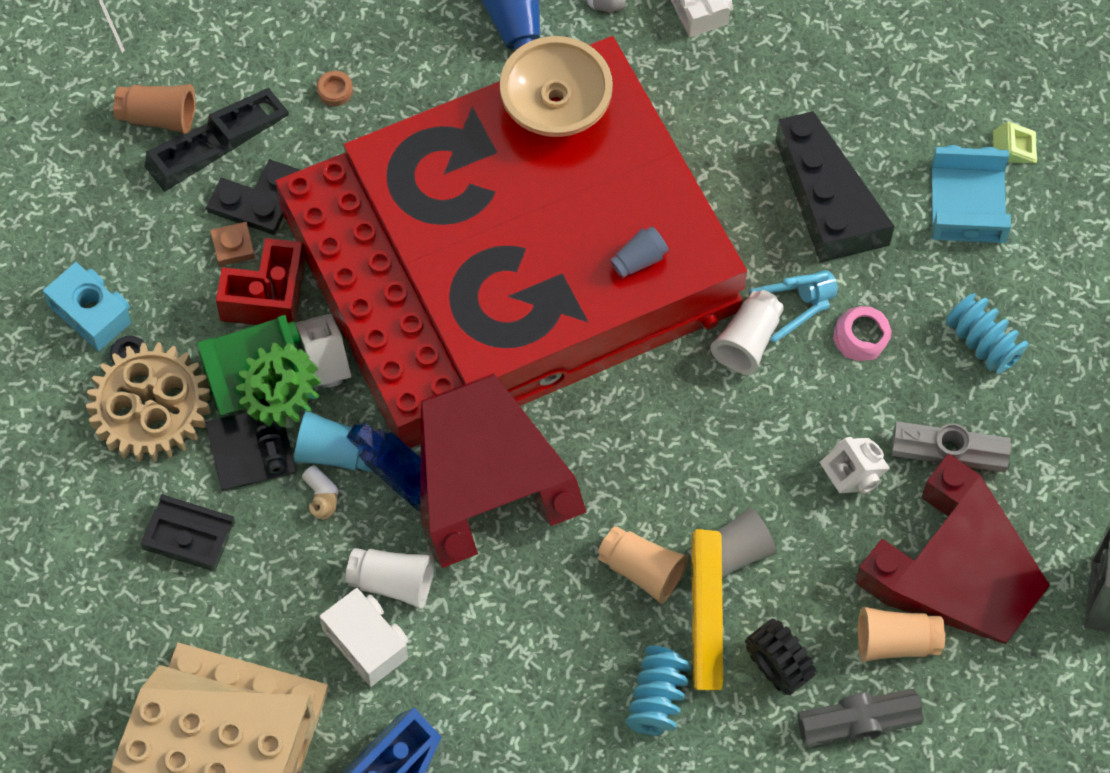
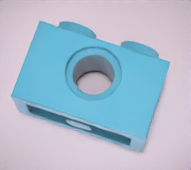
(95, 324)

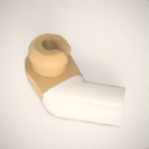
(325, 493)

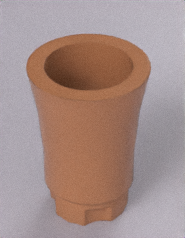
(156, 106)

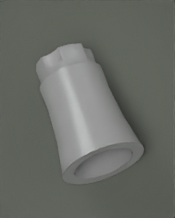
(744, 542)

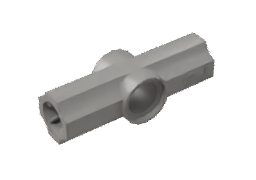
(974, 450)

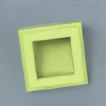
(1019, 142)

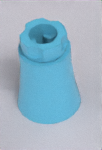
(326, 444)

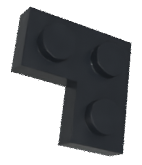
(252, 205)

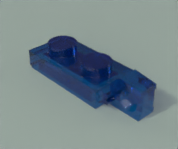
(389, 460)

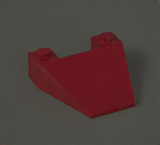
(482, 455)
(969, 571)

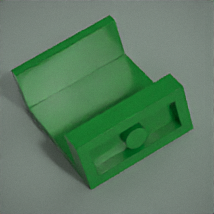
(227, 355)

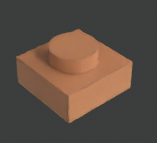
(232, 244)

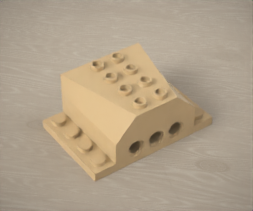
(219, 718)

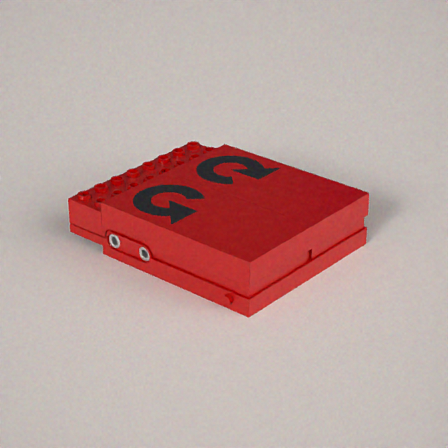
(490, 247)

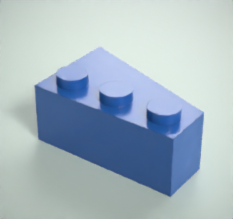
(400, 748)

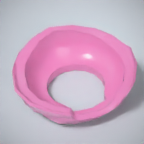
(853, 347)

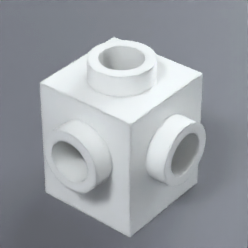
(855, 465)

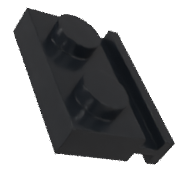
(188, 533)

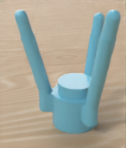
(812, 288)

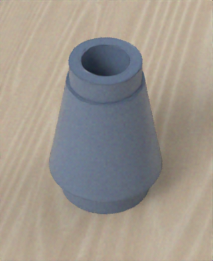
(639, 252)

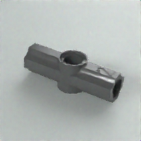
(860, 717)

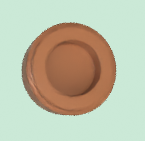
(334, 88)

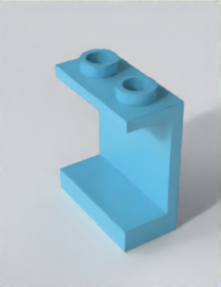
(969, 194)

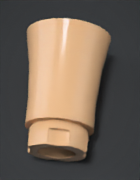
(643, 562)
(898, 634)

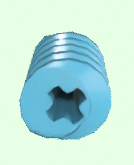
(985, 334)
(657, 691)

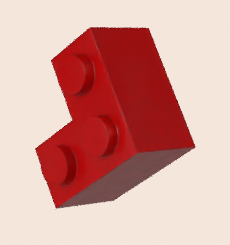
(265, 293)

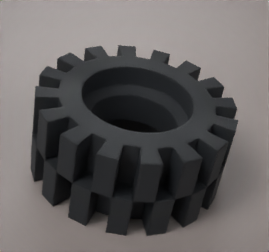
(780, 656)

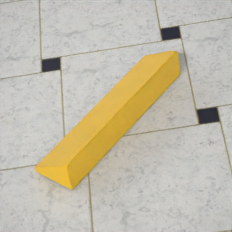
(707, 610)

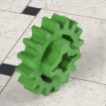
(278, 384)

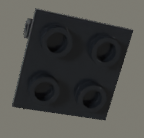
(249, 450)

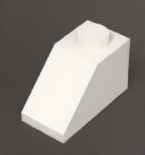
(325, 346)

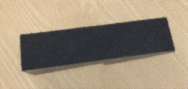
(225, 131)

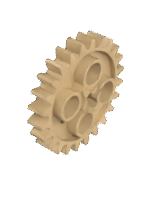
(133, 430)

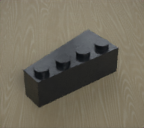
(830, 193)

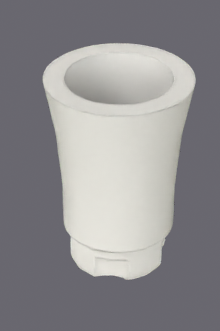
(748, 333)
(391, 574)

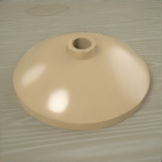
(556, 69)

